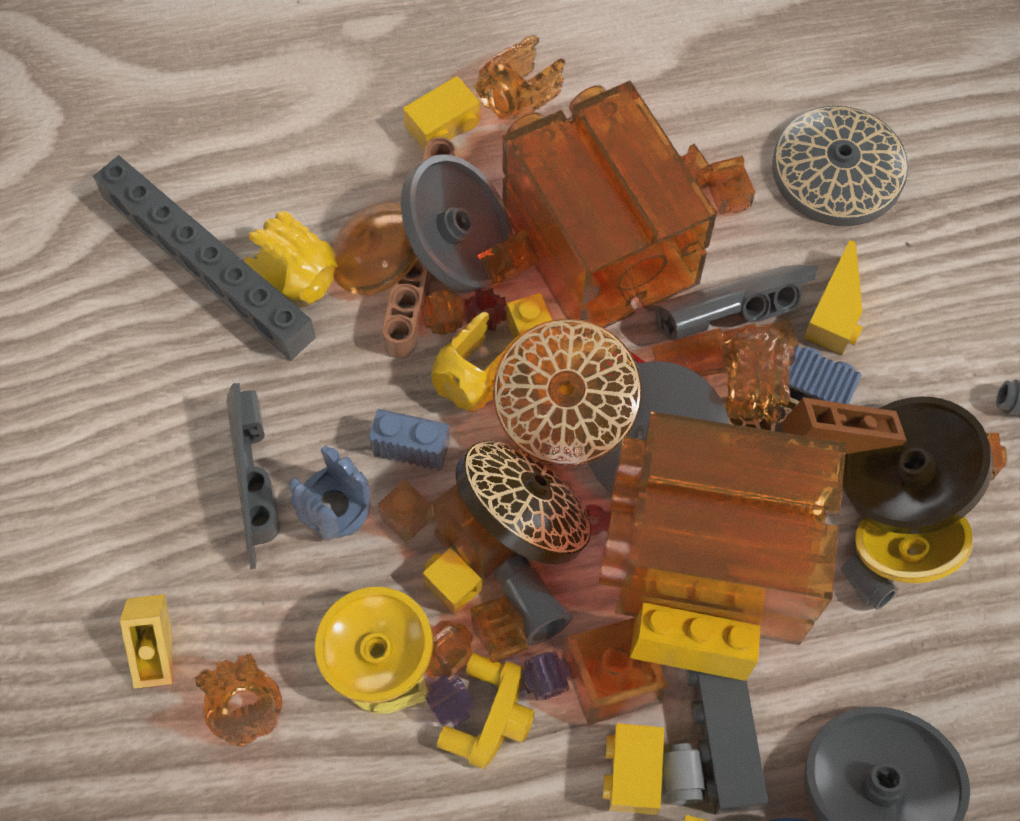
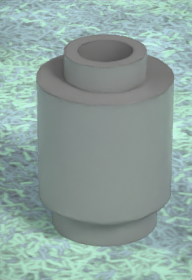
(683, 774)

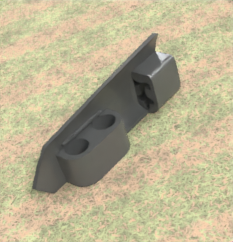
(751, 297)
(247, 429)

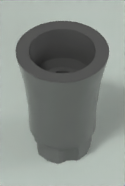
(532, 599)

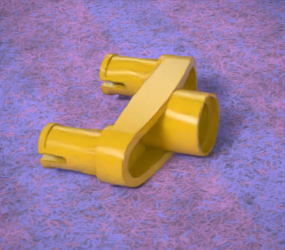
(505, 717)

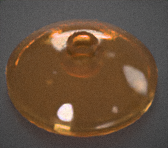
(373, 250)

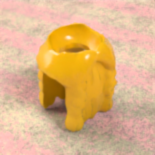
(293, 259)
(474, 385)

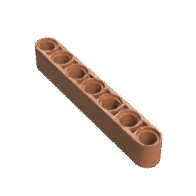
(410, 290)

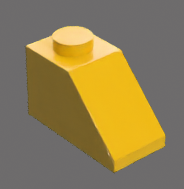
(148, 640)

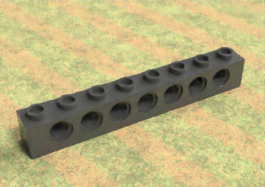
(205, 258)

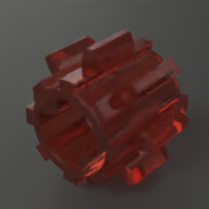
(486, 300)

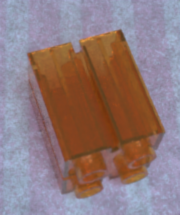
(605, 205)
(725, 524)

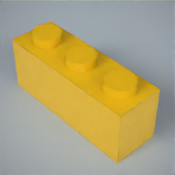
(695, 641)

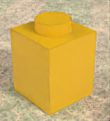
(451, 580)

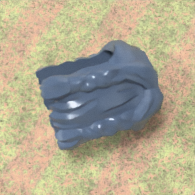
(338, 476)

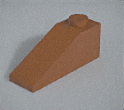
(855, 425)

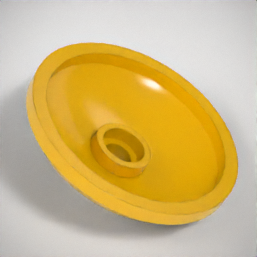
(914, 556)
(367, 621)

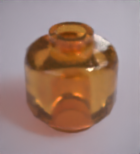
(450, 649)

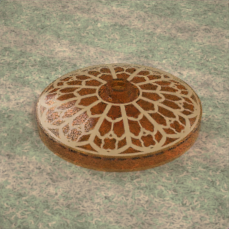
(575, 426)

